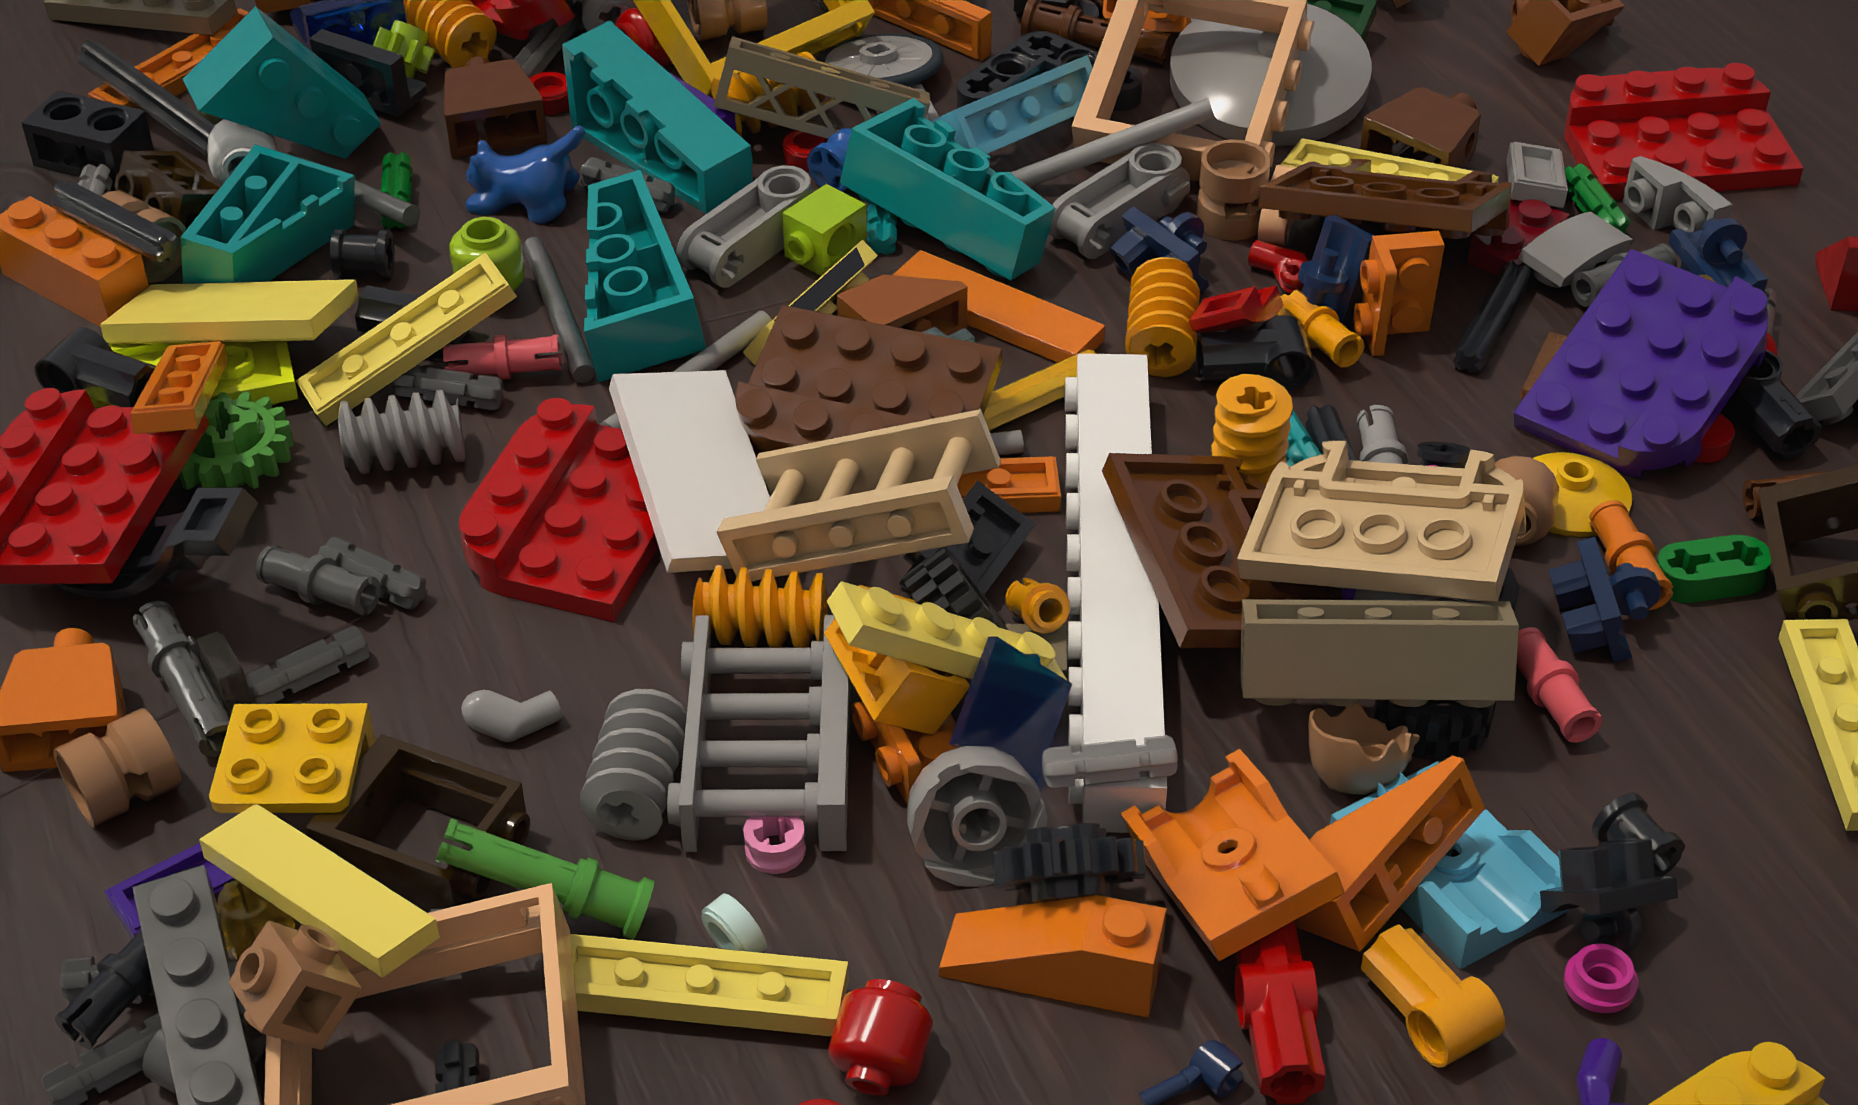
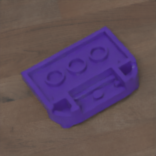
(1648, 367)

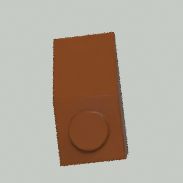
(1557, 27)
(907, 303)

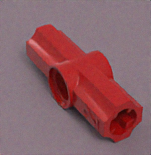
(1280, 1009)

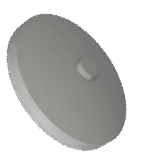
(1232, 63)

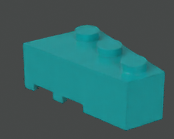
(280, 88)
(266, 219)

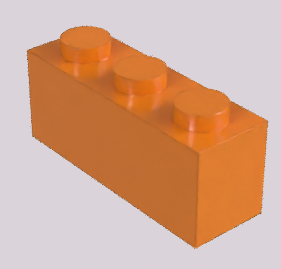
(68, 261)

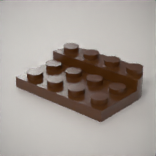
(1391, 200)
(853, 376)
(1188, 531)

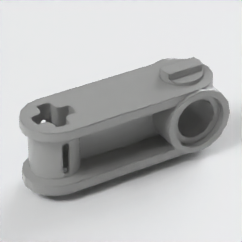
(1093, 210)
(743, 228)

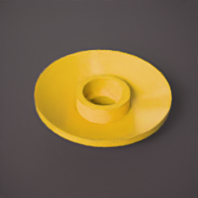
(1582, 487)

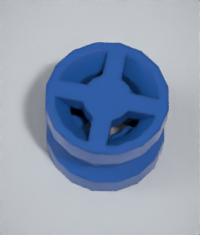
(828, 159)

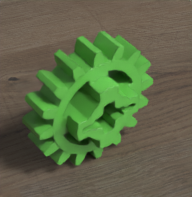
(239, 443)

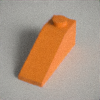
(1390, 849)
(1064, 950)

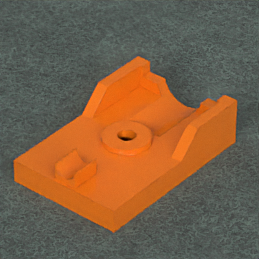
(1235, 860)

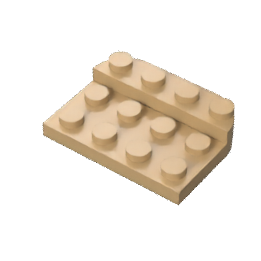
(1387, 526)

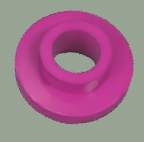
(1601, 979)

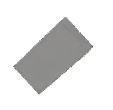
(1536, 173)

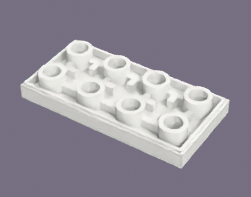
(688, 460)

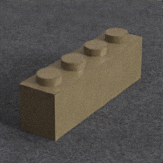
(1378, 651)

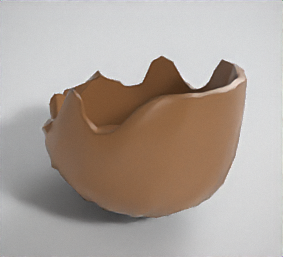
(1357, 750)

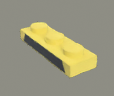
(821, 294)

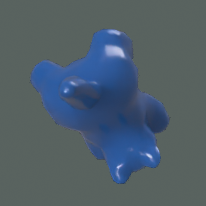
(531, 178)

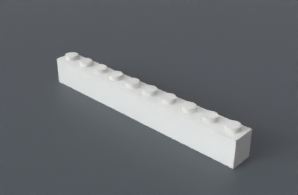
(1112, 595)

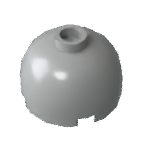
(968, 808)

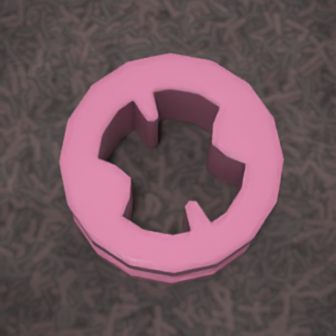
(774, 858)

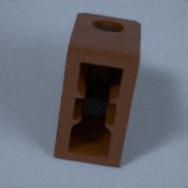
(491, 105)
(1424, 128)

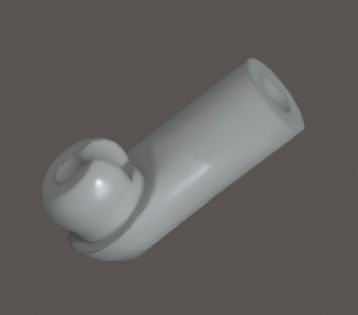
(507, 718)

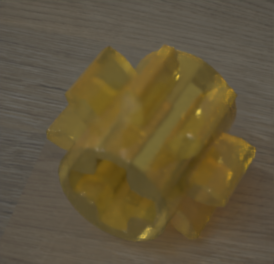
(245, 915)

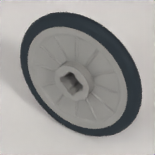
(887, 56)

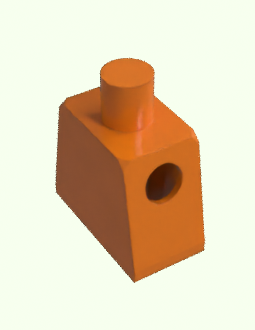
(56, 698)

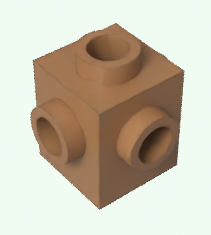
(294, 984)

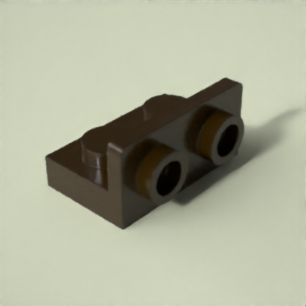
(166, 182)

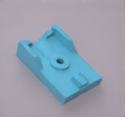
(1485, 892)

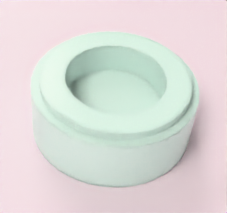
(732, 926)

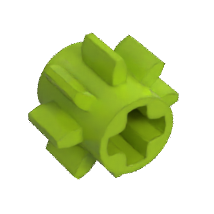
(410, 43)

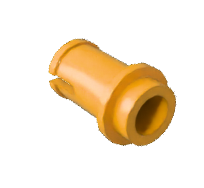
(1040, 605)

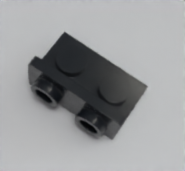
(371, 70)
(995, 537)

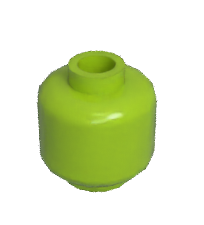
(496, 240)

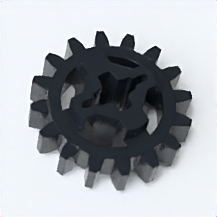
(1068, 862)

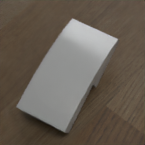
(1670, 197)
(1573, 248)

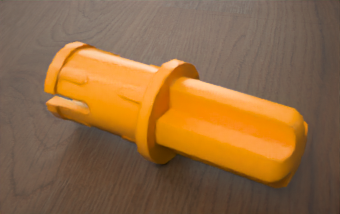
(1324, 329)

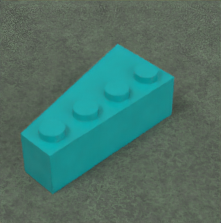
(652, 119)
(947, 189)
(635, 288)

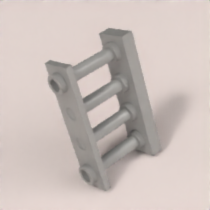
(821, 753)

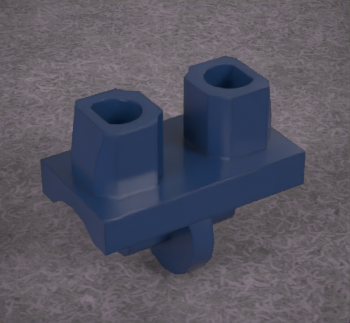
(1149, 240)
(1717, 253)
(1334, 272)
(1627, 592)

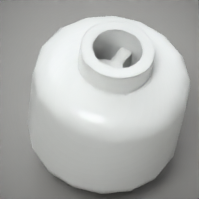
(230, 144)

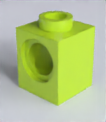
(823, 228)

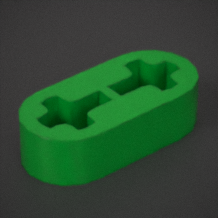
(1715, 567)

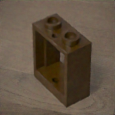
(1804, 512)
(405, 771)

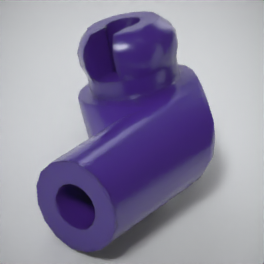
(1598, 1072)

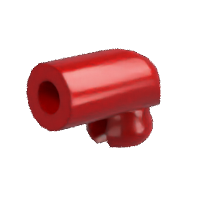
(1280, 261)

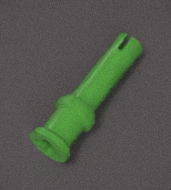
(579, 887)

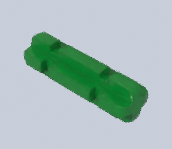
(396, 182)
(1593, 197)

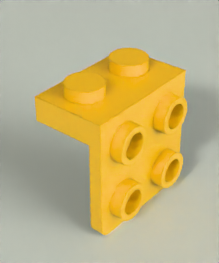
(291, 757)

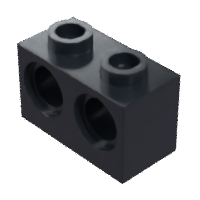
(80, 131)

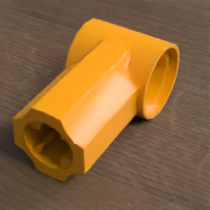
(1441, 1011)

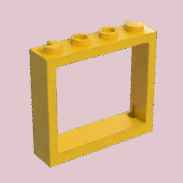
(842, 22)

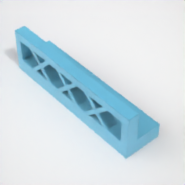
(1021, 108)

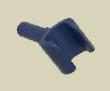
(1211, 1065)

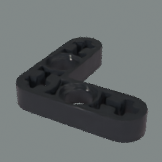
(1030, 57)

